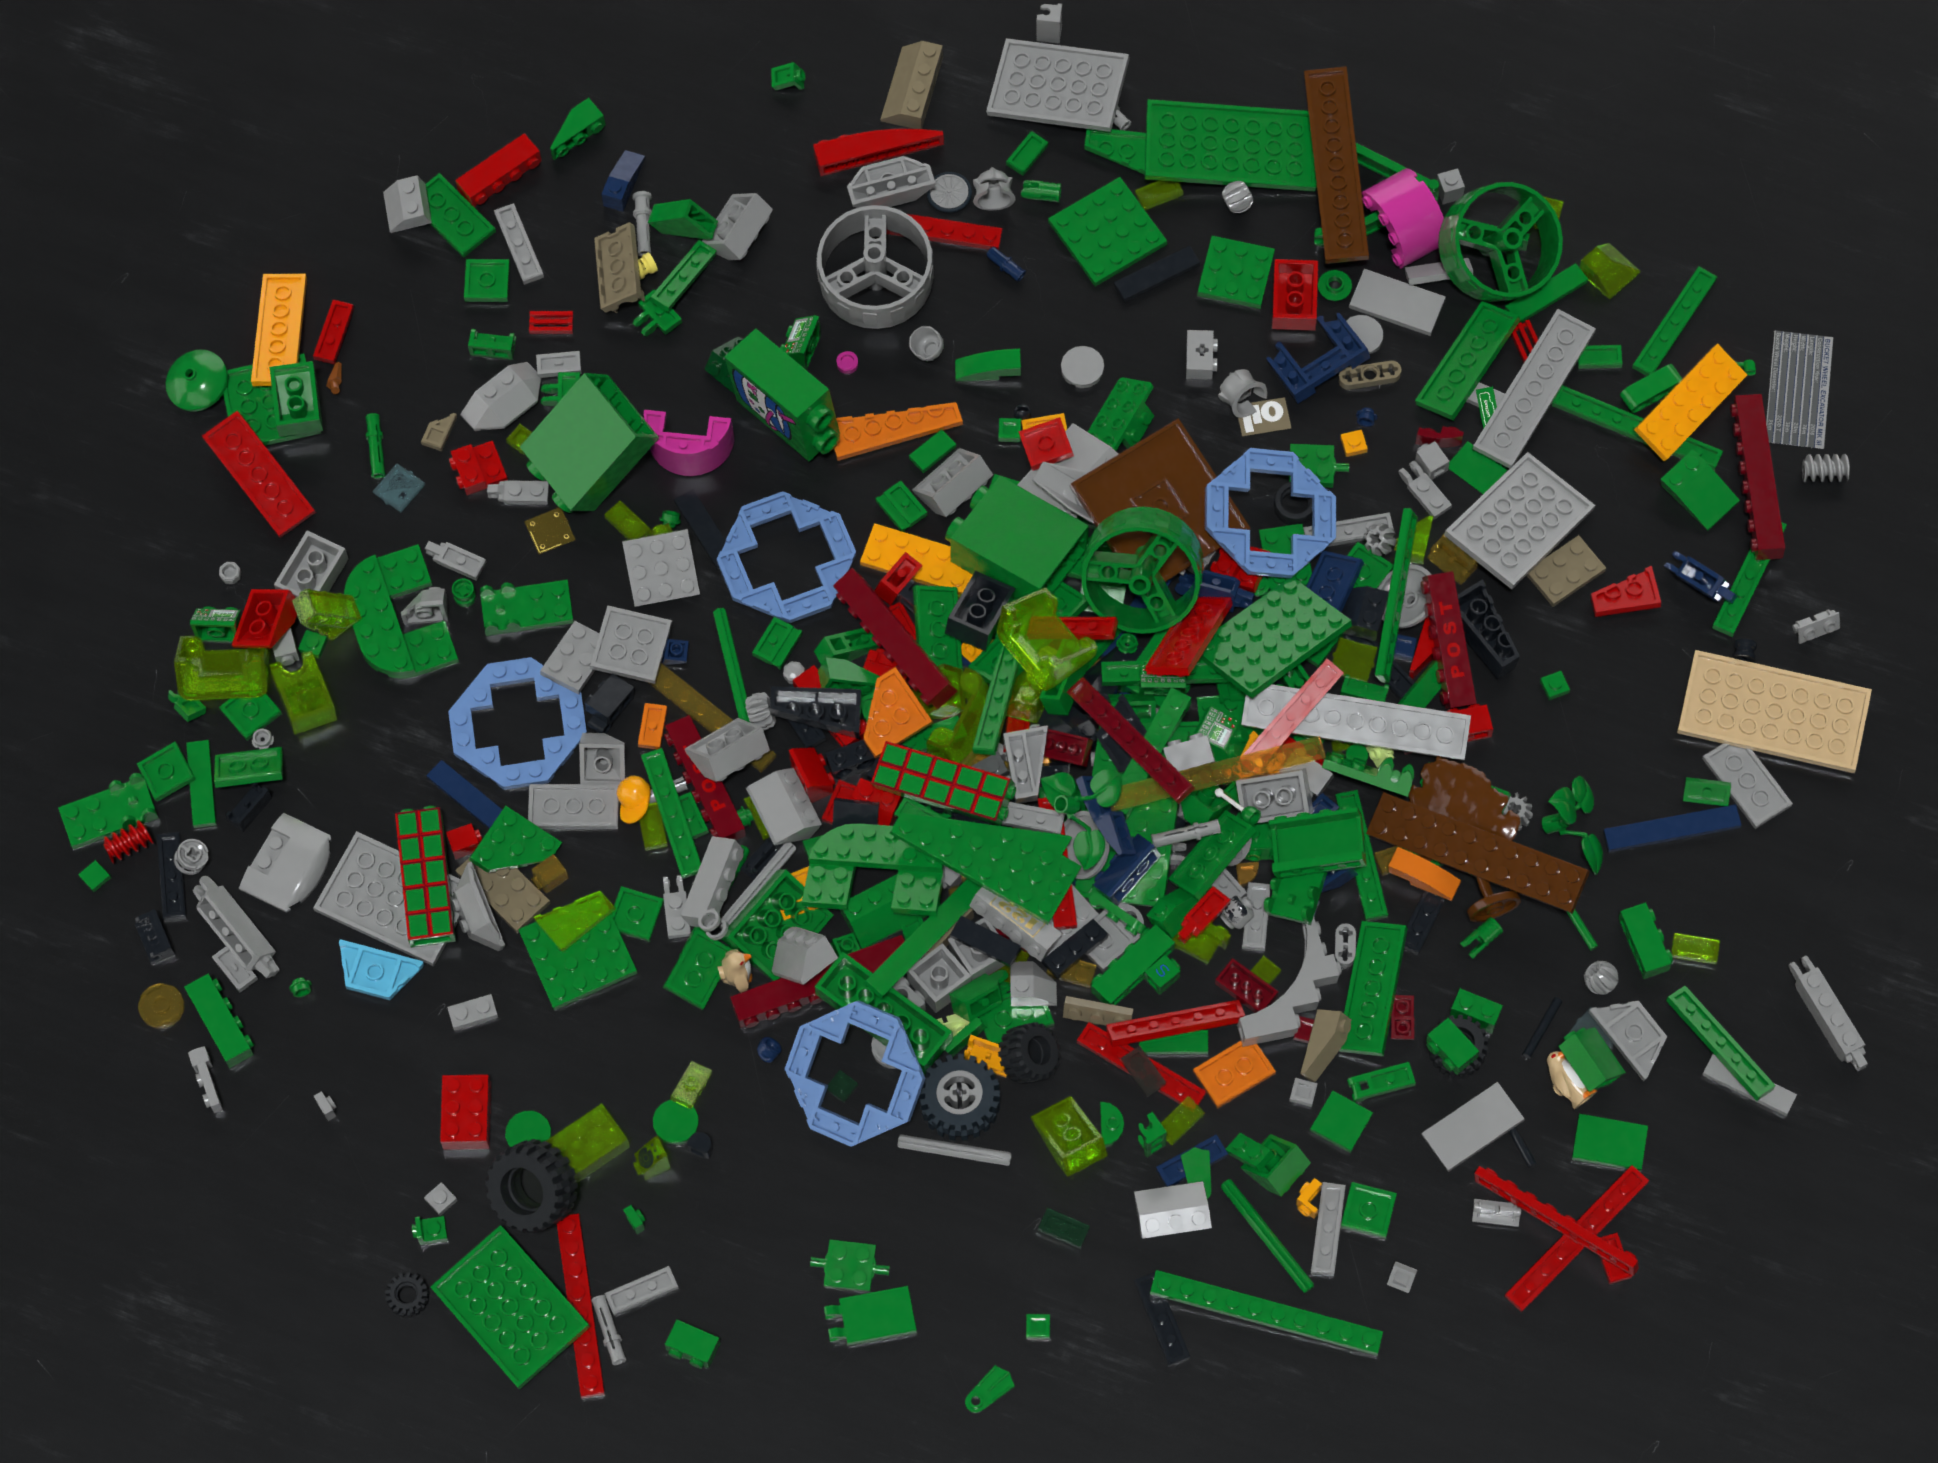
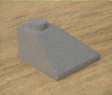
(601, 759)

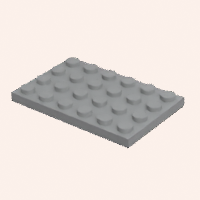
(1058, 85)
(1519, 520)
(369, 897)

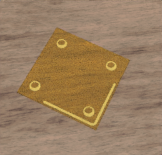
(549, 530)

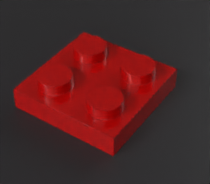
(1046, 443)

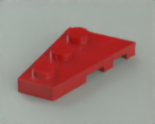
(1630, 595)

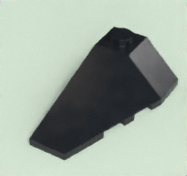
(1094, 675)
(1073, 724)

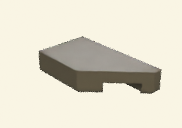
(438, 432)

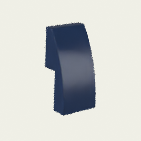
(675, 652)

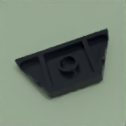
(1114, 750)

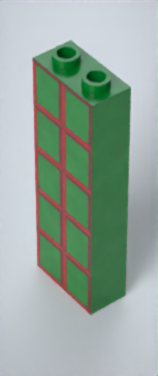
(943, 783)
(425, 876)

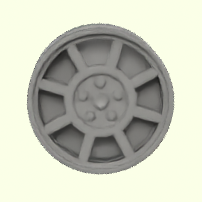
(192, 856)

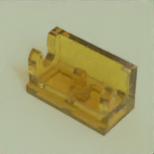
(1452, 558)

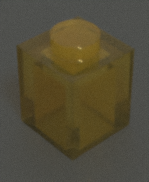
(549, 874)

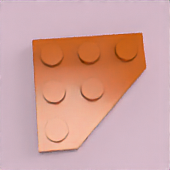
(893, 713)

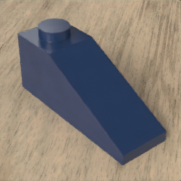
(622, 180)

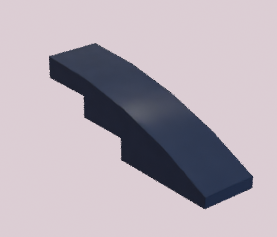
(1110, 823)

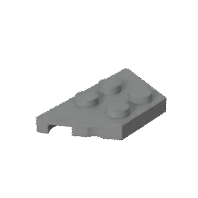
(1632, 1033)

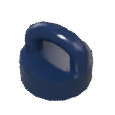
(768, 1049)

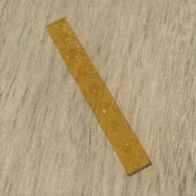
(699, 708)

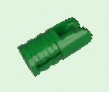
(1041, 190)
(1484, 935)

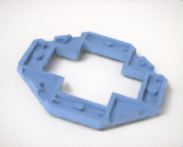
(1237, 541)
(767, 597)
(487, 759)
(897, 1054)

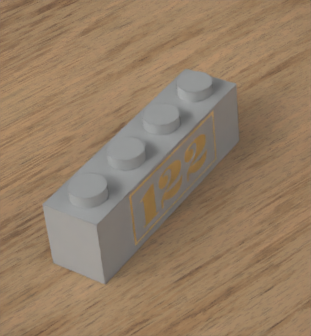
(1018, 925)

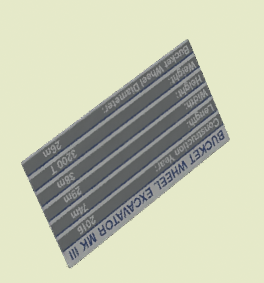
(1799, 389)

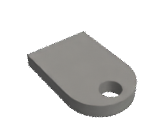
(1117, 938)

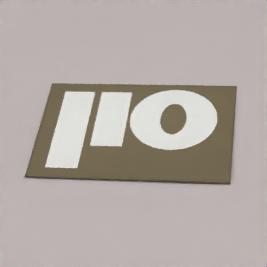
(1270, 417)

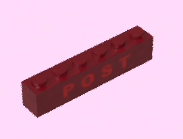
(1449, 640)
(711, 794)

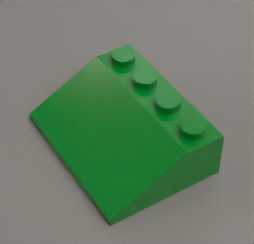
(762, 924)

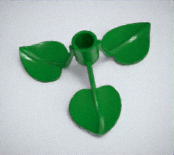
(1059, 790)
(1565, 803)

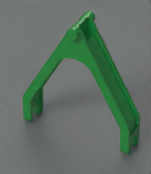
(1385, 168)

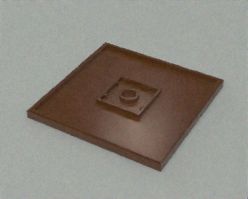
(1156, 473)

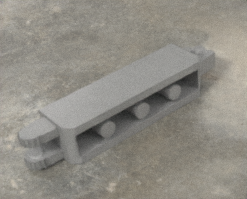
(234, 928)
(1829, 1014)

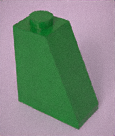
(683, 219)

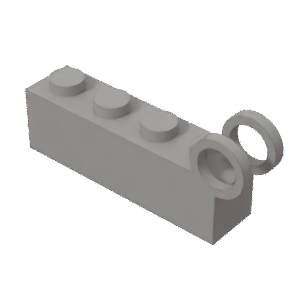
(712, 886)

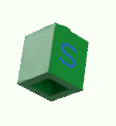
(1163, 974)

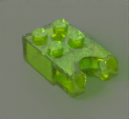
(304, 694)

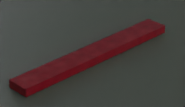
(1131, 740)

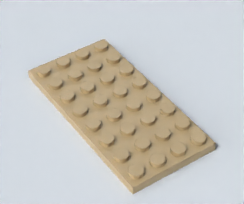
(1774, 711)

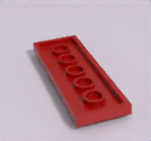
(258, 474)
(1189, 638)

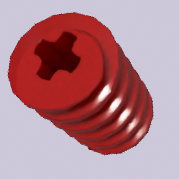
(126, 841)

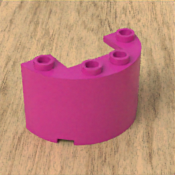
(1408, 214)
(691, 453)

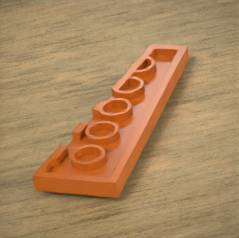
(878, 431)

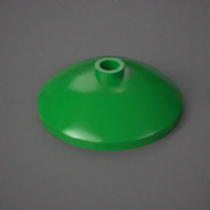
(205, 384)

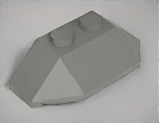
(890, 183)
(503, 398)
(475, 911)

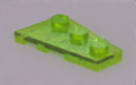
(572, 921)

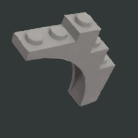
(1281, 1017)

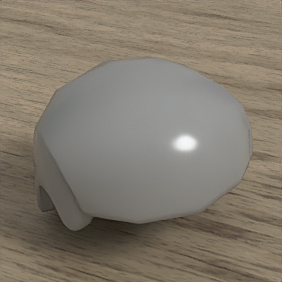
(926, 343)

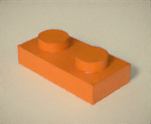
(652, 726)

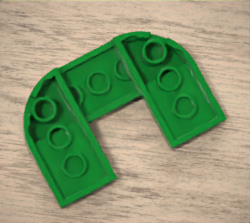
(378, 631)
(871, 846)

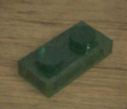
(1064, 1228)

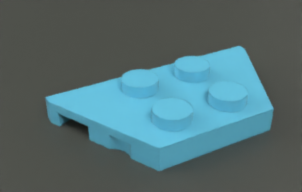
(375, 970)

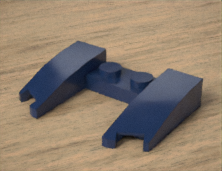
(1348, 351)

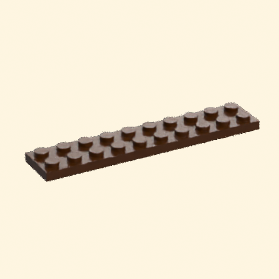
(1336, 165)
(1478, 852)

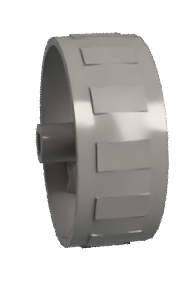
(874, 222)

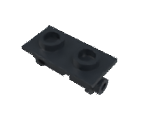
(760, 858)

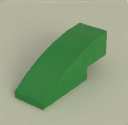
(988, 365)

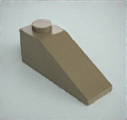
(1326, 1039)

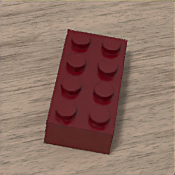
(1067, 747)
(1246, 986)

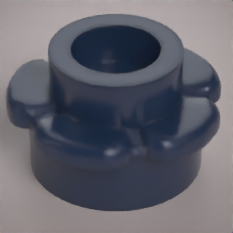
(1366, 417)

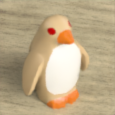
(736, 969)
(1566, 1080)

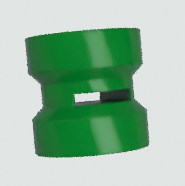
(461, 588)

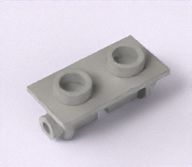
(1824, 623)
(1496, 1213)

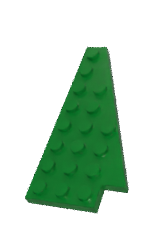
(1007, 861)

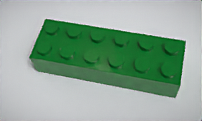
(845, 985)

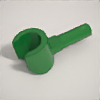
(1749, 367)

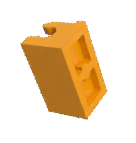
(985, 1051)

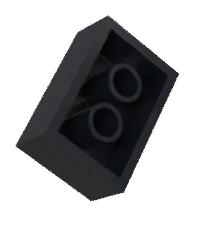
(979, 610)

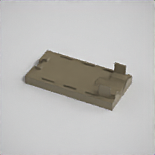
(618, 268)

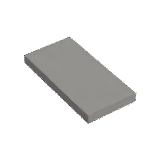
(1397, 302)
(1751, 783)
(573, 806)
(1472, 1126)

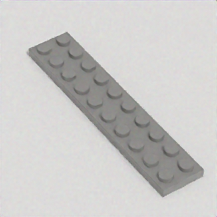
(1367, 722)

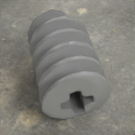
(1825, 467)

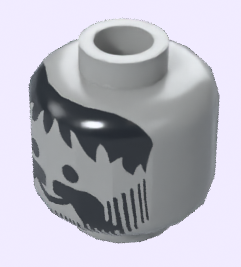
(1238, 912)

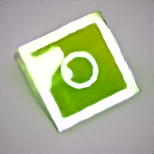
(1608, 269)

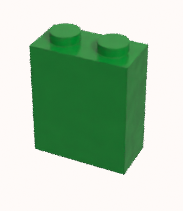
(1591, 1058)

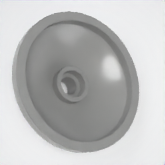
(1415, 612)
(1072, 829)

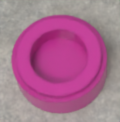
(847, 362)

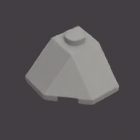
(427, 607)
(1031, 985)

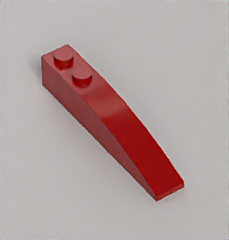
(872, 147)

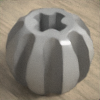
(1237, 197)
(1379, 539)
(1601, 977)

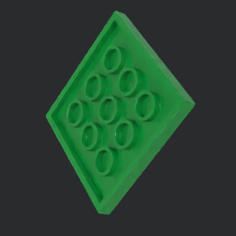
(1107, 231)
(255, 405)
(584, 967)

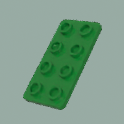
(1124, 414)

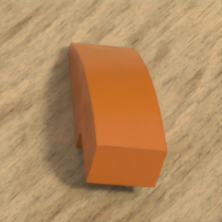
(1423, 874)

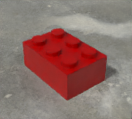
(1295, 294)
(465, 1112)

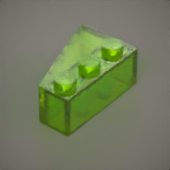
(326, 612)

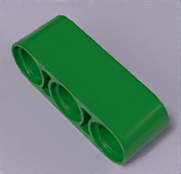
(1650, 388)

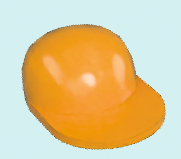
(634, 798)

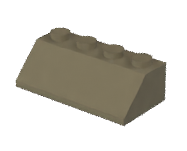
(913, 85)

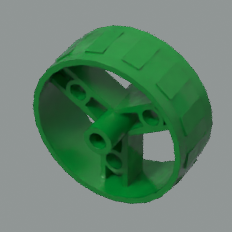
(1533, 209)
(1145, 568)

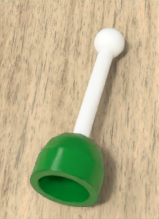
(1248, 814)

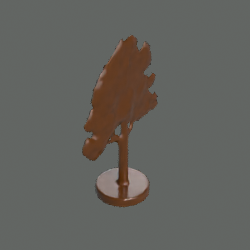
(1468, 797)

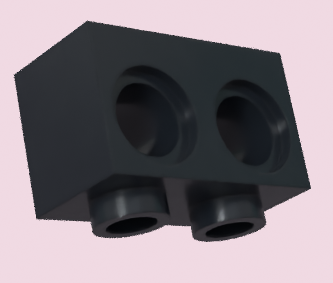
(849, 760)

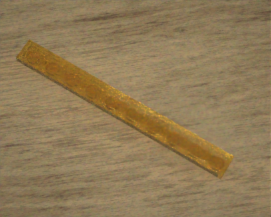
(1226, 771)

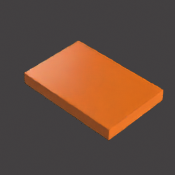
(1233, 1072)

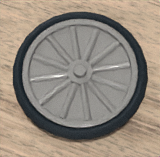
(950, 192)

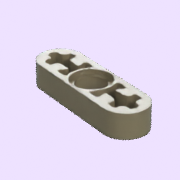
(1375, 367)

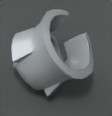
(993, 190)
(1237, 388)

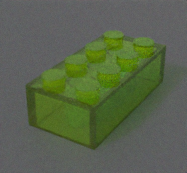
(590, 1142)

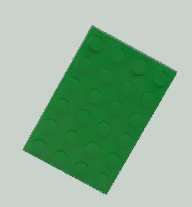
(1273, 636)
(510, 1307)

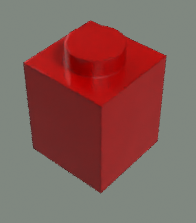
(464, 840)

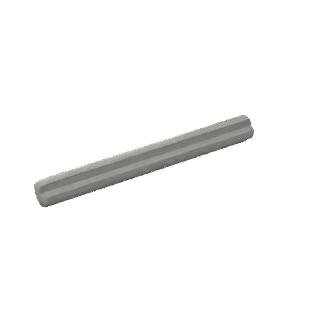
(775, 863)
(954, 1150)

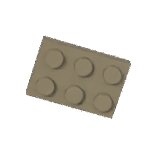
(1566, 571)

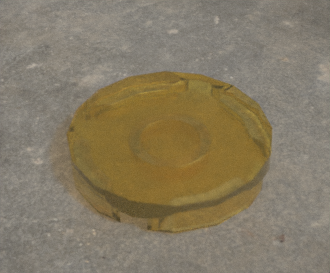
(161, 1005)

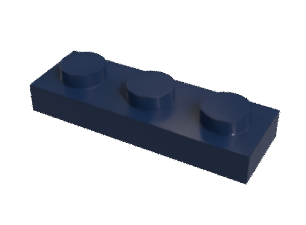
(1173, 1172)

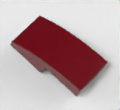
(1448, 437)
(1402, 1018)

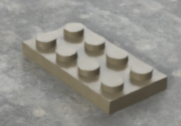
(510, 895)

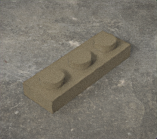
(1095, 1011)

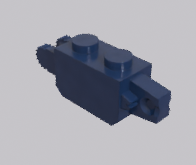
(1701, 578)
(1217, 586)

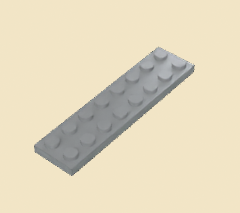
(1534, 389)

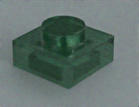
(842, 1086)

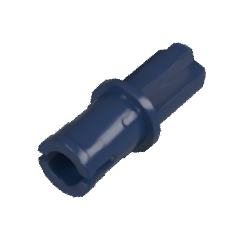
(1006, 264)

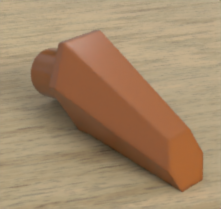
(335, 378)

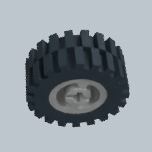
(960, 1121)

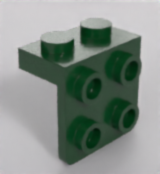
(717, 365)

